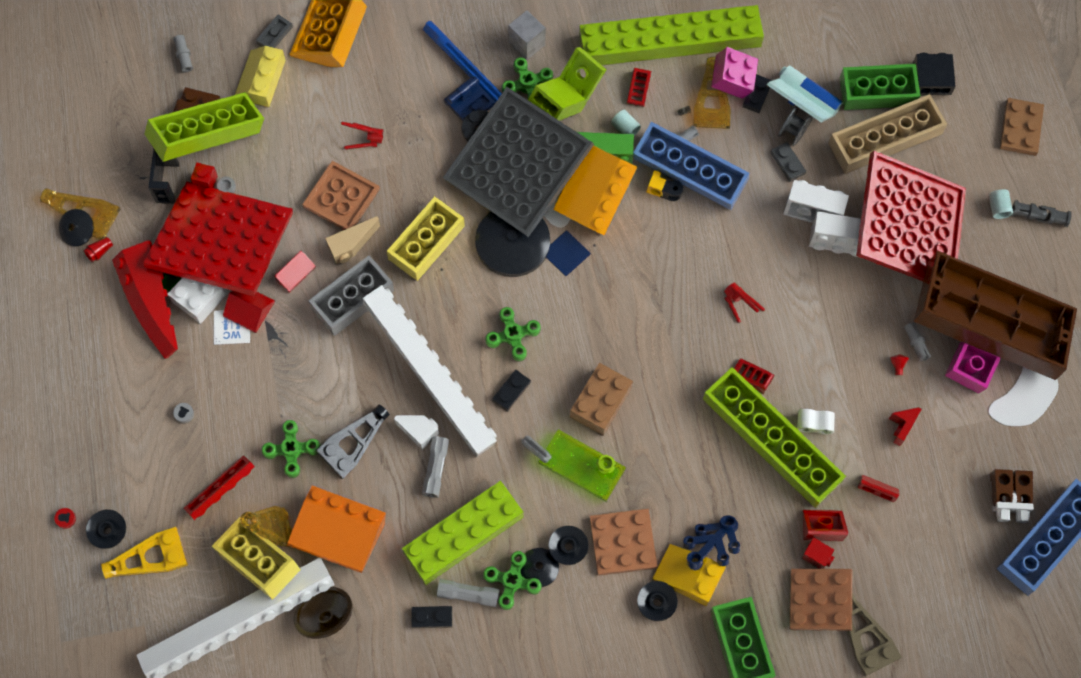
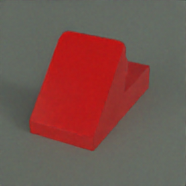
(905, 420)

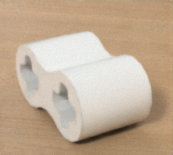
(816, 421)

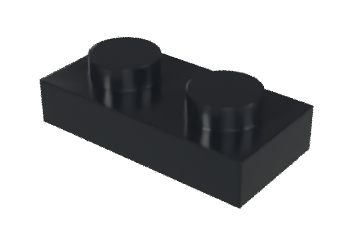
(756, 99)
(511, 390)
(432, 617)

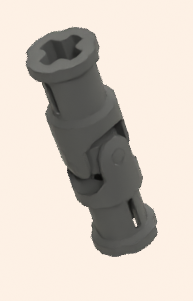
(1040, 213)

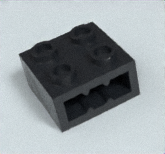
(935, 73)

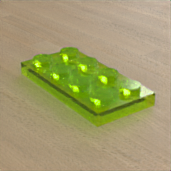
(578, 465)

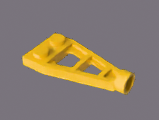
(171, 549)

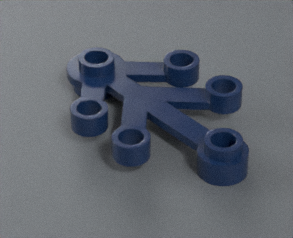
(726, 525)

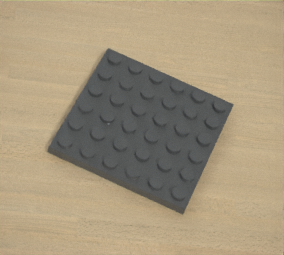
(518, 161)

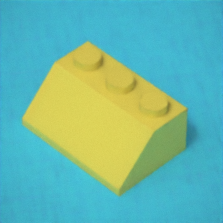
(262, 74)

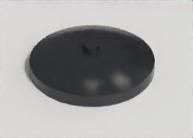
(509, 250)

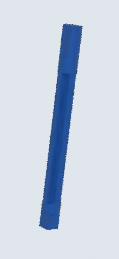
(460, 59)

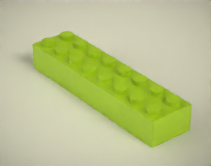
(773, 437)

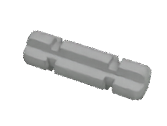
(536, 449)

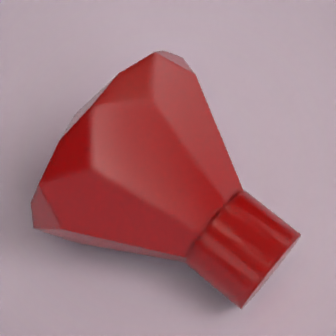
(899, 362)

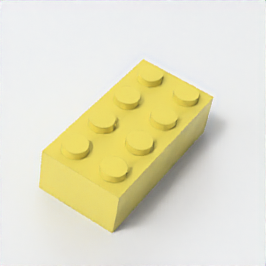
(425, 238)
(256, 559)

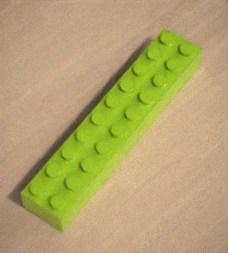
(672, 35)

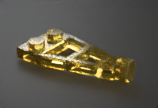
(711, 117)
(102, 219)
(279, 520)

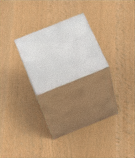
(526, 35)

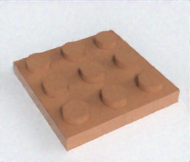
(341, 196)
(623, 542)
(821, 599)

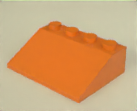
(337, 529)

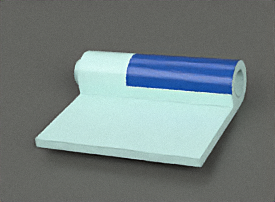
(806, 94)

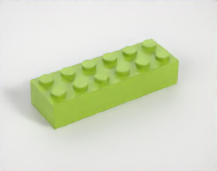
(203, 126)
(463, 532)

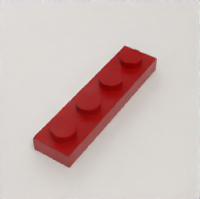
(219, 487)

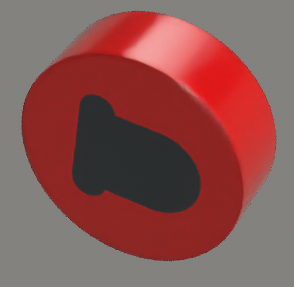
(65, 518)

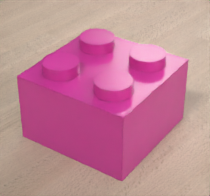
(734, 72)
(972, 367)

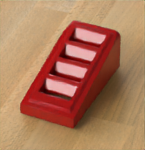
(640, 73)
(755, 370)

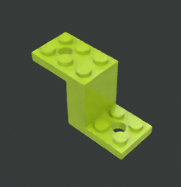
(569, 91)

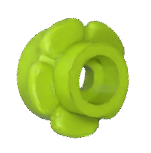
(605, 459)

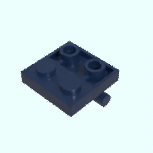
(468, 98)

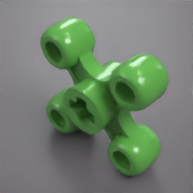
(527, 79)
(515, 340)
(291, 456)
(509, 588)

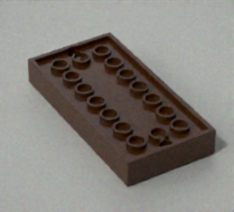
(996, 315)

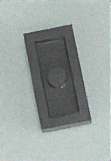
(274, 32)
(788, 161)

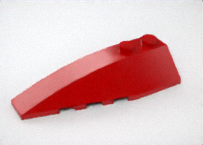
(146, 296)

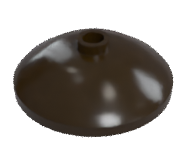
(323, 614)

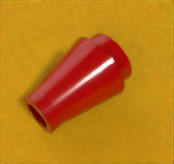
(98, 249)

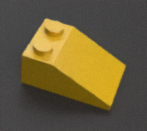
(691, 583)

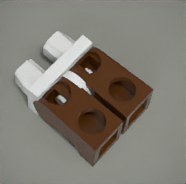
(1012, 494)

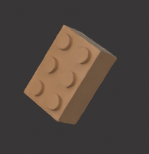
(601, 399)

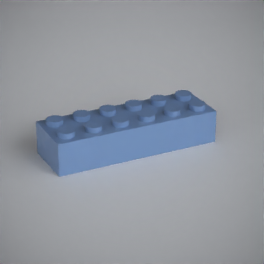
(691, 165)
(1045, 542)

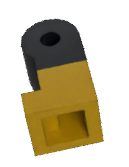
(664, 188)

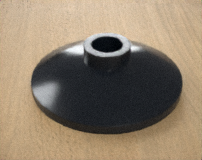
(82, 227)
(99, 522)
(568, 535)
(547, 573)
(662, 592)

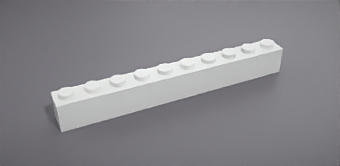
(429, 371)
(232, 622)

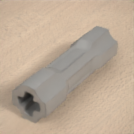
(435, 467)
(454, 590)

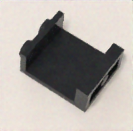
(161, 190)

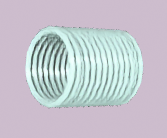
(625, 123)
(1000, 204)

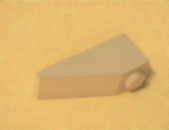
(349, 241)

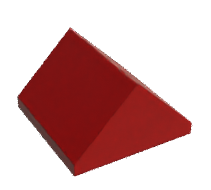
(247, 309)
(824, 525)

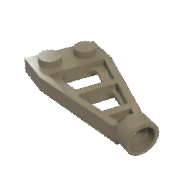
(878, 657)

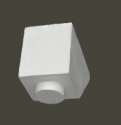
(418, 428)

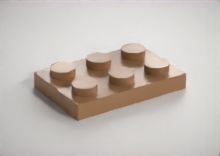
(1022, 126)

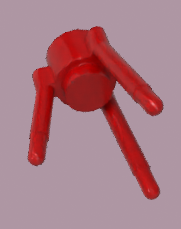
(374, 135)
(736, 293)

